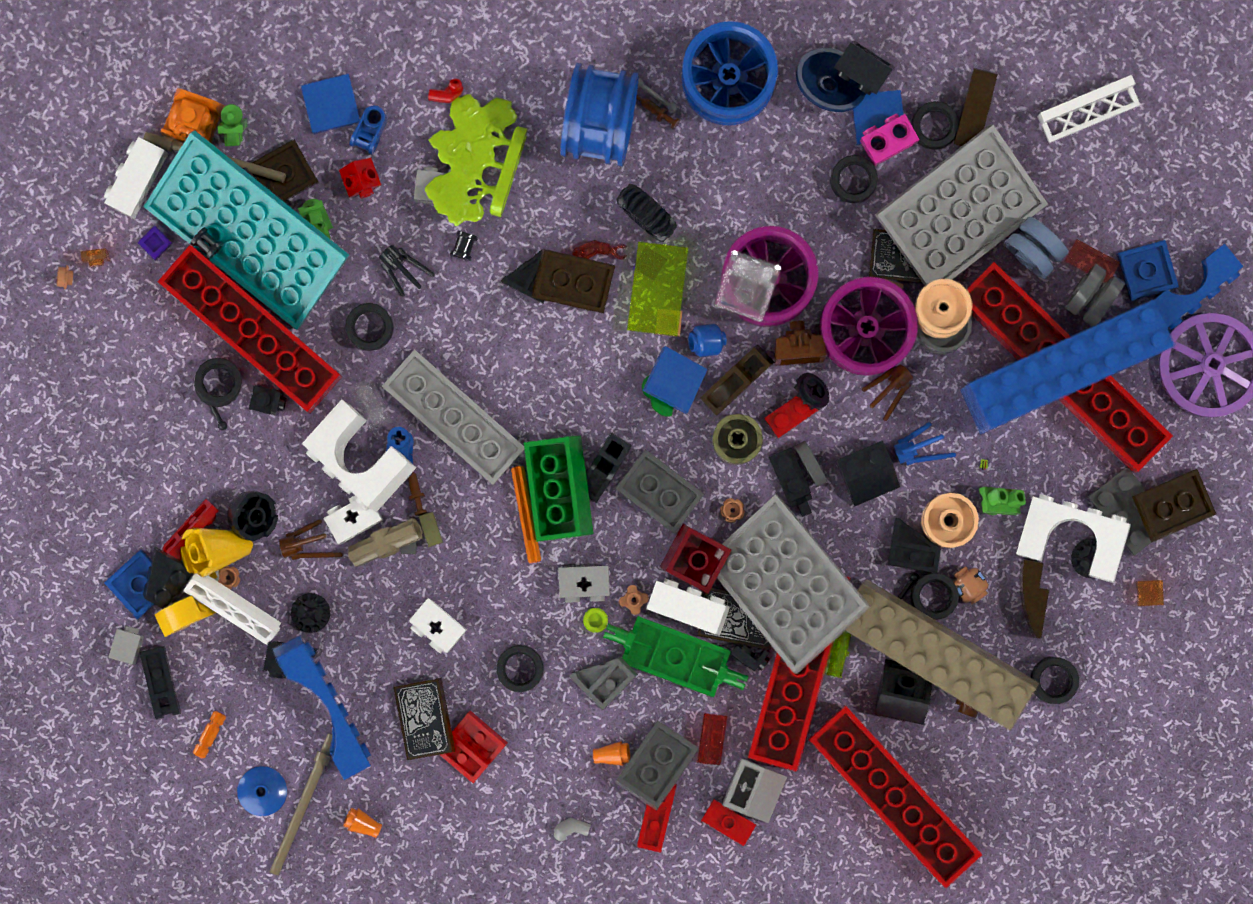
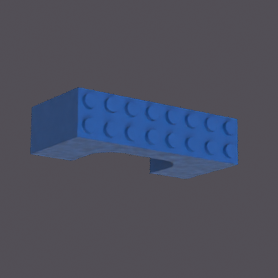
(1067, 367)

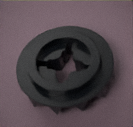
(820, 392)
(1081, 550)
(307, 624)

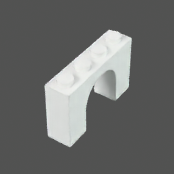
(328, 447)
(1046, 515)

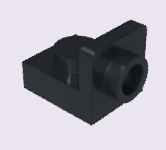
(267, 400)
(745, 656)

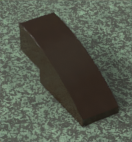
(975, 105)
(737, 380)
(1033, 597)

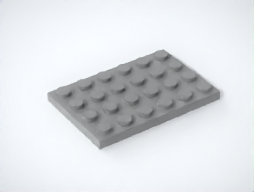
(961, 208)
(788, 584)

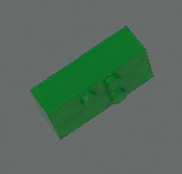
(558, 488)

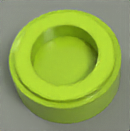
(595, 620)

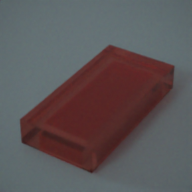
(1084, 257)
(712, 739)

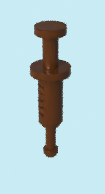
(658, 111)
(416, 494)

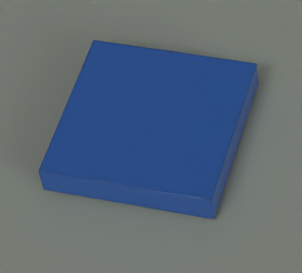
(330, 104)
(876, 109)
(1147, 270)
(675, 379)
(129, 584)

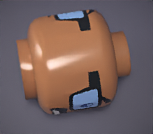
(970, 585)

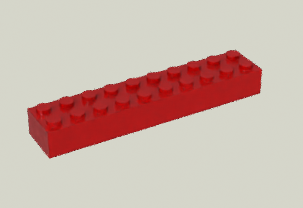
(1102, 406)

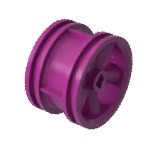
(796, 256)
(900, 320)

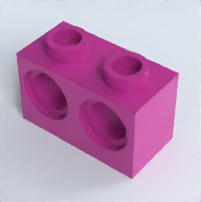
(892, 144)

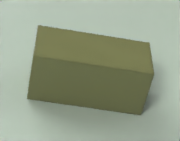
(430, 529)

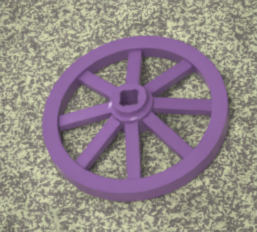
(1203, 367)

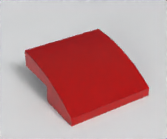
(474, 746)

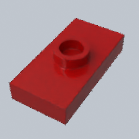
(728, 822)

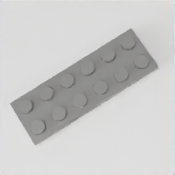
(453, 417)

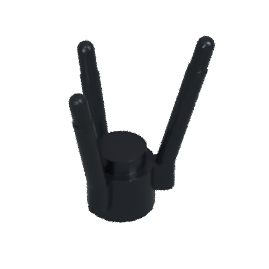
(394, 259)

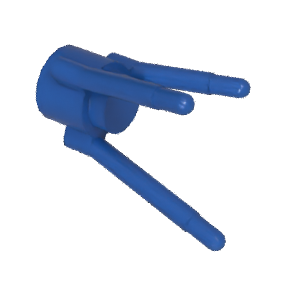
(907, 450)

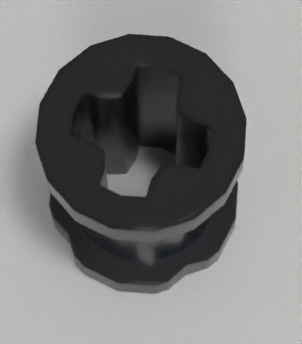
(463, 245)
(214, 247)

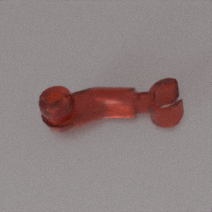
(597, 247)

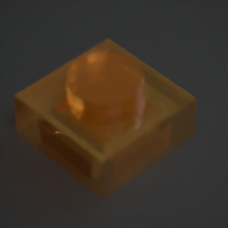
(95, 257)
(1150, 593)

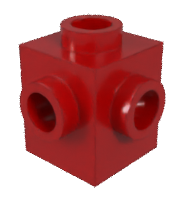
(360, 178)

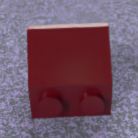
(695, 558)

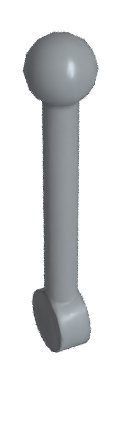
(672, 107)

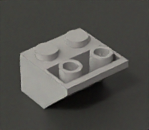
(754, 790)

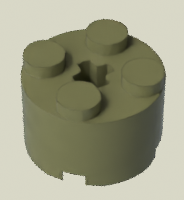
(737, 425)

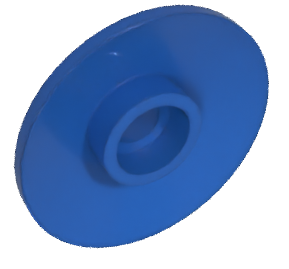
(272, 783)

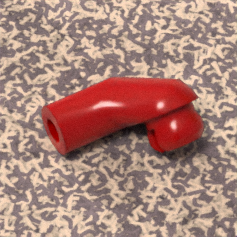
(447, 95)

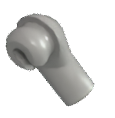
(570, 826)

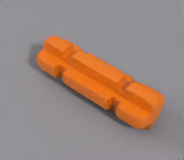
(209, 734)

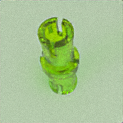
(839, 654)

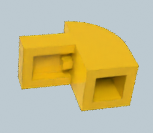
(181, 615)

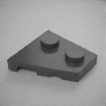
(604, 680)

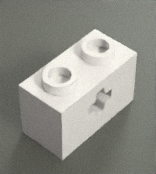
(346, 530)
(429, 613)

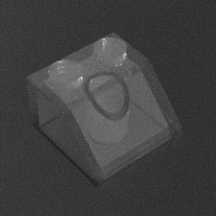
(747, 286)

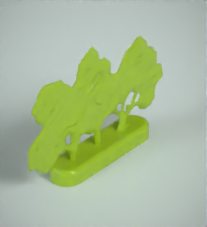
(469, 152)

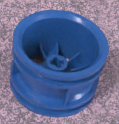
(717, 39)
(599, 114)

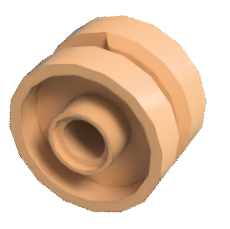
(939, 323)
(963, 515)

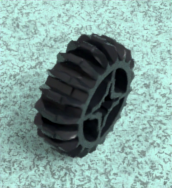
(646, 212)

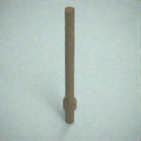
(169, 144)
(322, 758)

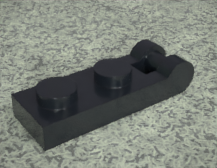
(159, 681)

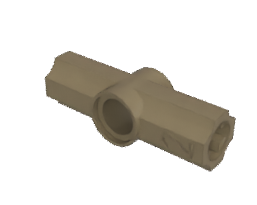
(385, 542)

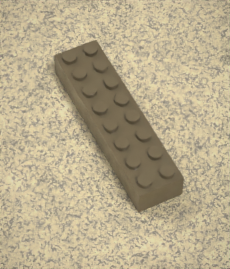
(942, 656)

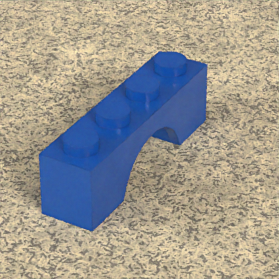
(1217, 269)

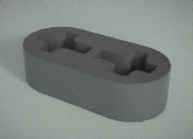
(810, 464)

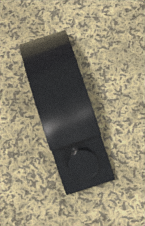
(606, 465)

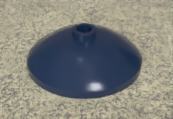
(822, 85)

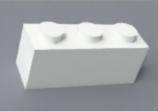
(135, 177)
(688, 606)

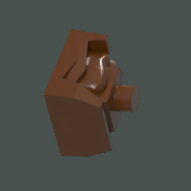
(799, 346)

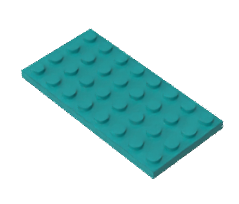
(264, 239)

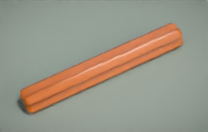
(525, 514)

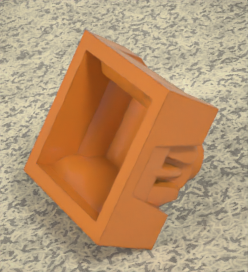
(192, 113)

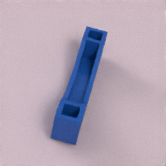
(299, 666)

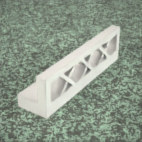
(1085, 100)
(233, 607)

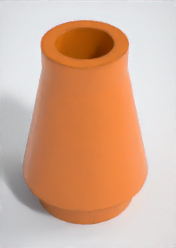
(614, 754)
(361, 823)

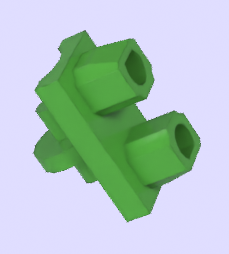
(232, 125)
(316, 214)
(1001, 501)

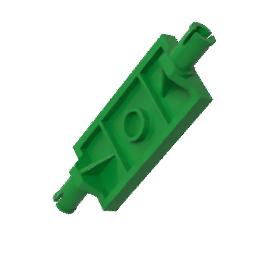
(676, 656)

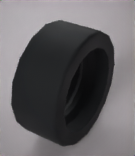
(938, 107)
(865, 164)
(366, 308)
(220, 363)
(947, 582)
(501, 665)
(1073, 680)

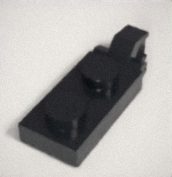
(792, 480)

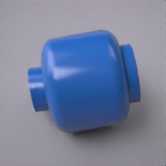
(707, 340)

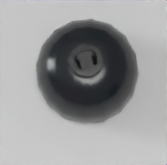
(252, 515)

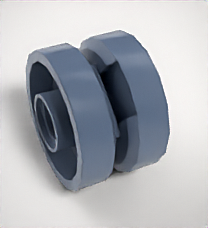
(1036, 247)

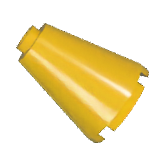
(212, 550)

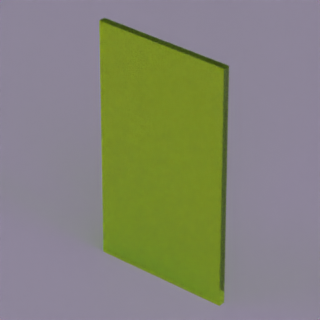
(657, 289)

